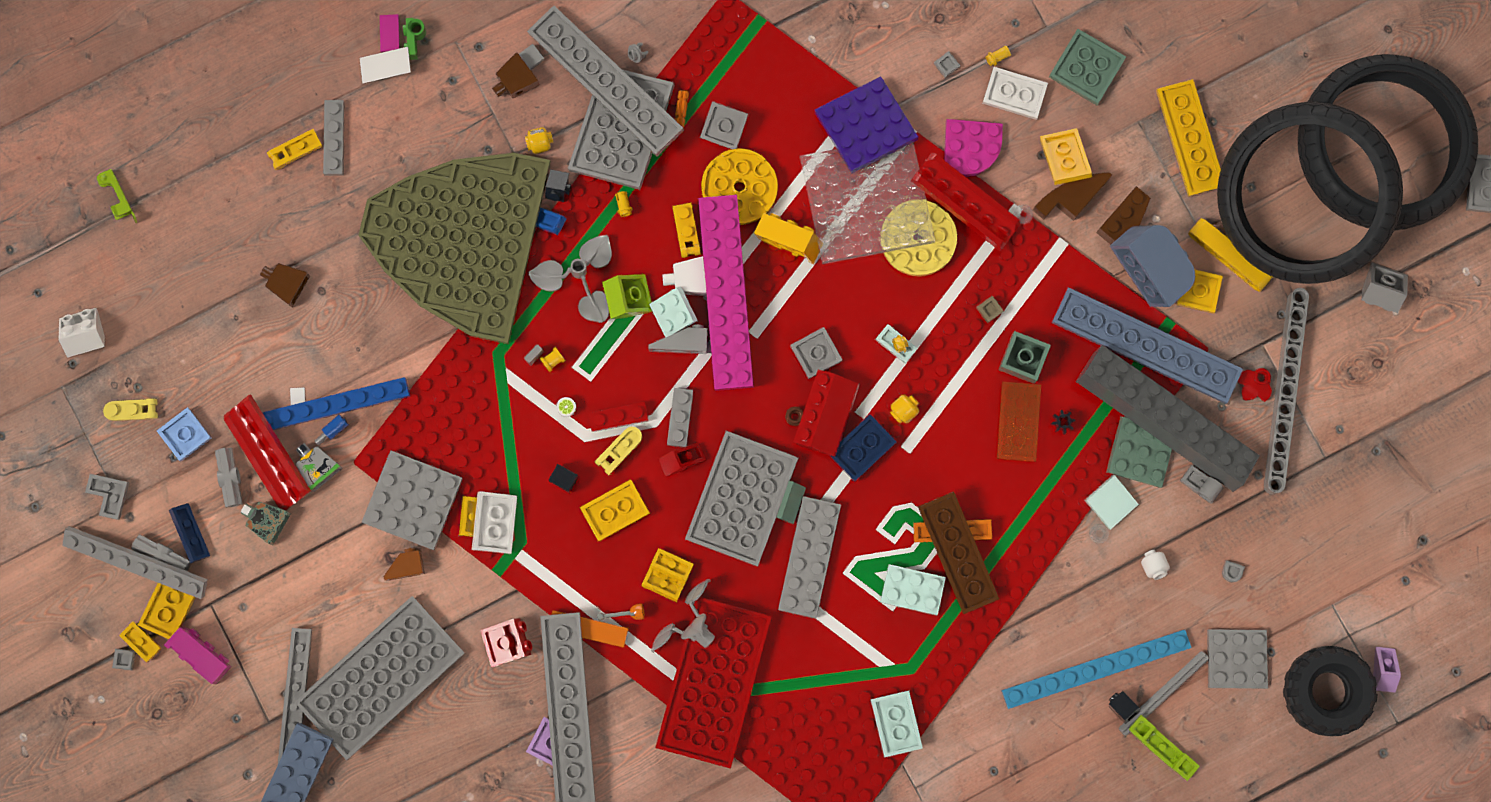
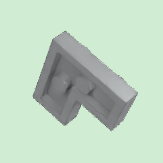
(112, 490)

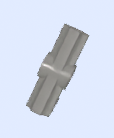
(228, 477)
(159, 552)

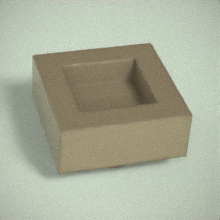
(989, 309)

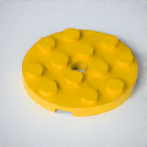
(753, 172)

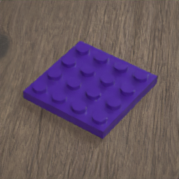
(866, 124)

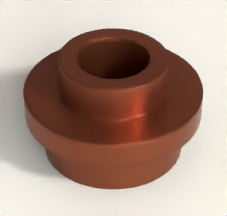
(790, 411)

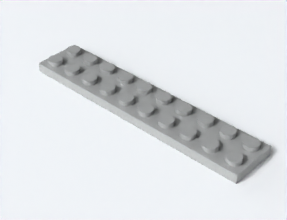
(605, 81)
(568, 708)

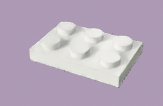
(1015, 93)
(494, 522)

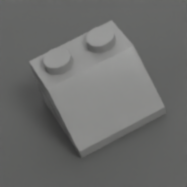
(1385, 288)

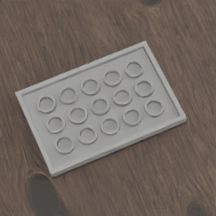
(608, 148)
(741, 498)

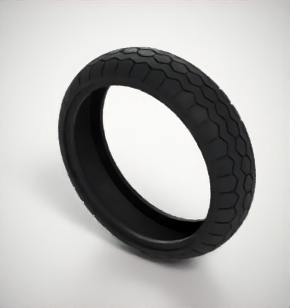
(1442, 95)
(1305, 271)

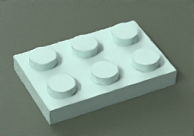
(912, 589)
(896, 724)

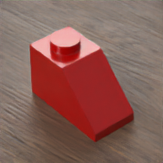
(681, 459)

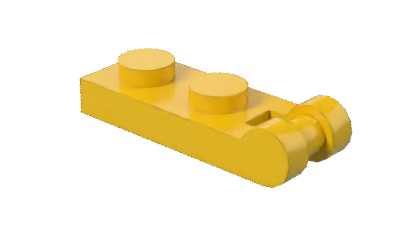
(294, 149)
(686, 229)

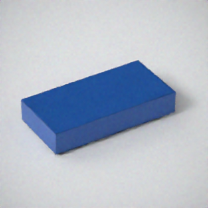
(550, 221)

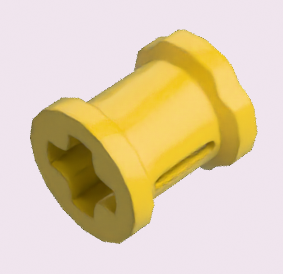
(552, 359)

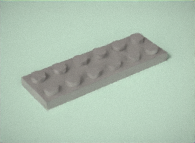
(809, 557)

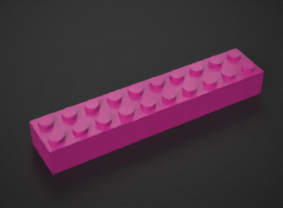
(725, 292)

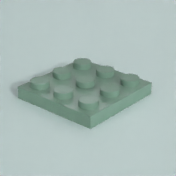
(1087, 67)
(1138, 455)

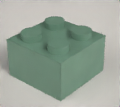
(1024, 357)

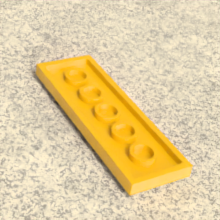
(1190, 137)

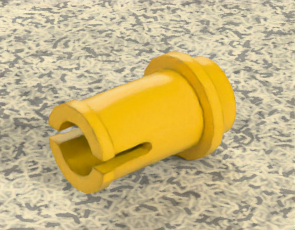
(998, 55)
(623, 204)

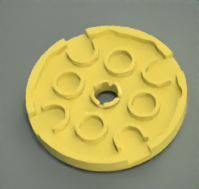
(931, 257)

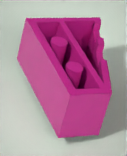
(199, 654)

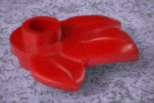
(1253, 386)

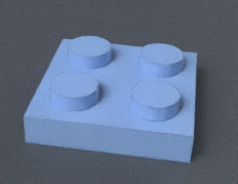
(184, 434)

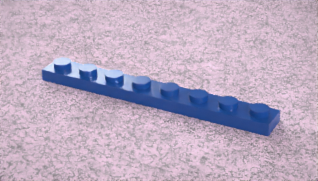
(337, 403)

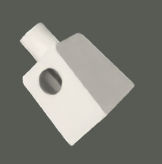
(689, 276)

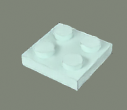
(673, 312)

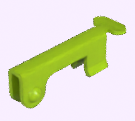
(123, 208)

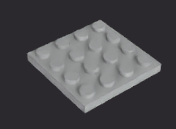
(412, 500)

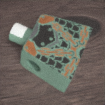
(265, 521)

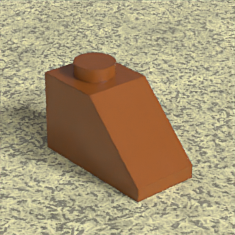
(406, 565)

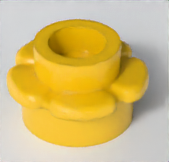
(900, 343)

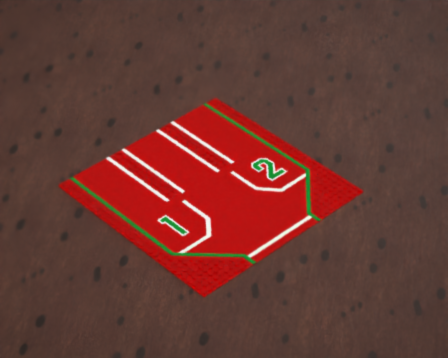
(499, 425)

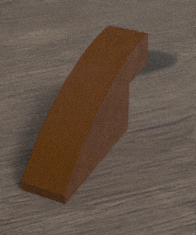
(1072, 196)

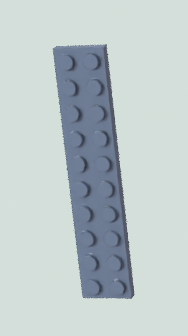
(1147, 345)

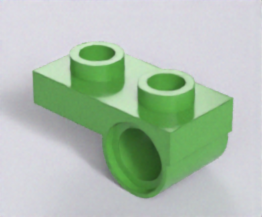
(413, 37)

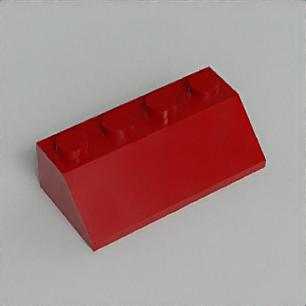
(826, 413)

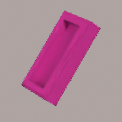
(389, 32)

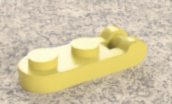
(130, 410)
(620, 449)

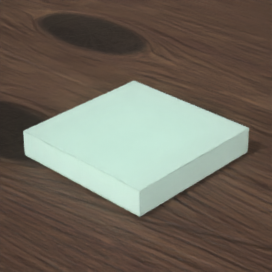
(1111, 502)

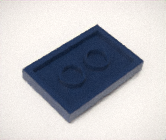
(863, 447)

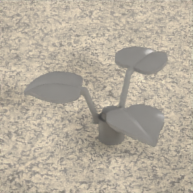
(595, 252)
(696, 631)

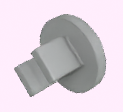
(635, 53)

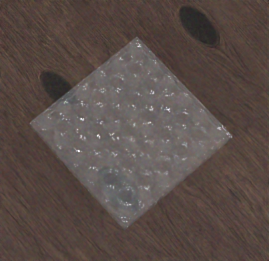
(868, 209)

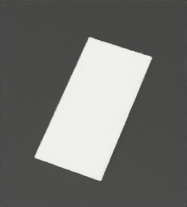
(385, 65)

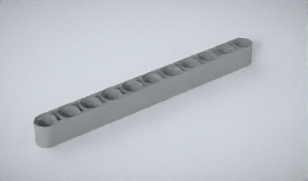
(1282, 399)

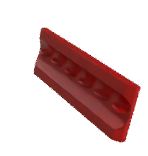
(966, 201)
(266, 453)

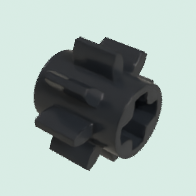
(1057, 422)

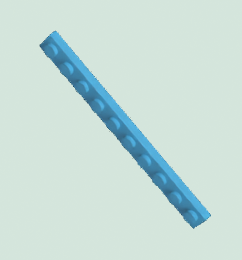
(1096, 669)

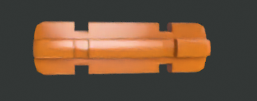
(681, 107)

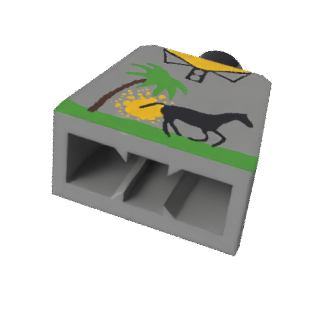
(316, 466)

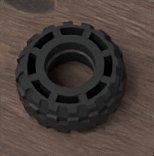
(1358, 685)

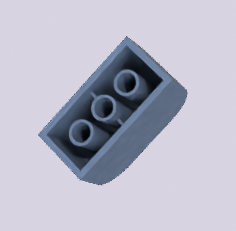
(1155, 263)

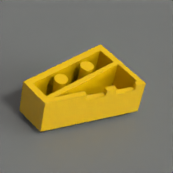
(788, 236)

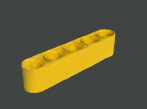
(1224, 251)

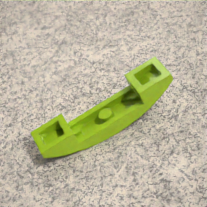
(1163, 748)

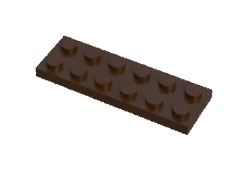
(958, 552)

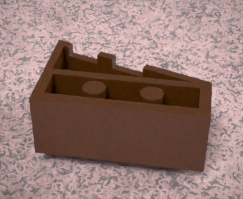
(1126, 215)

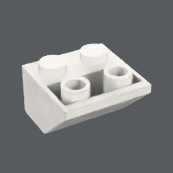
(81, 332)

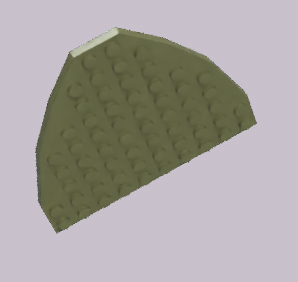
(461, 238)

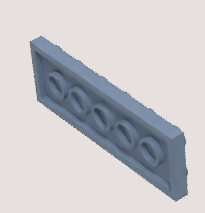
(298, 766)

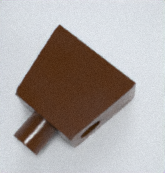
(515, 78)
(285, 282)

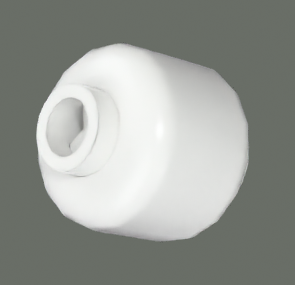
(1155, 564)

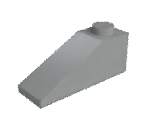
(685, 341)

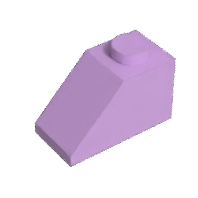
(1386, 669)

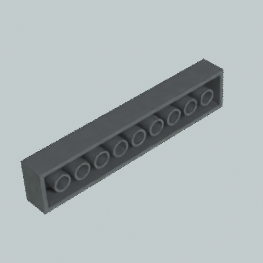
(1168, 418)

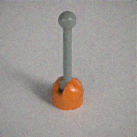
(636, 612)

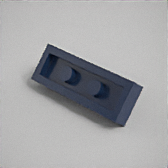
(189, 533)

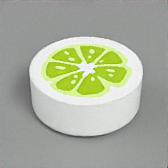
(566, 407)

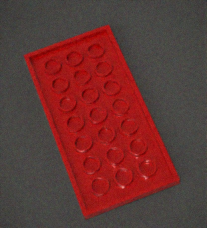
(714, 685)

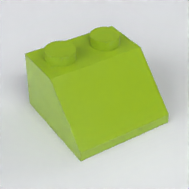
(627, 296)

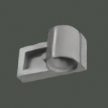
(1204, 486)

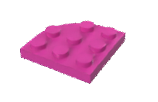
(972, 145)

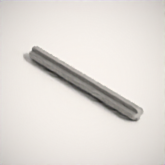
(1167, 690)

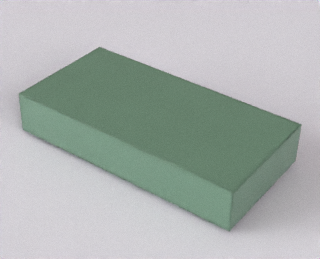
(791, 502)

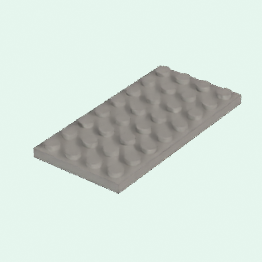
(379, 678)

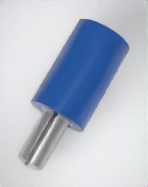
(332, 429)

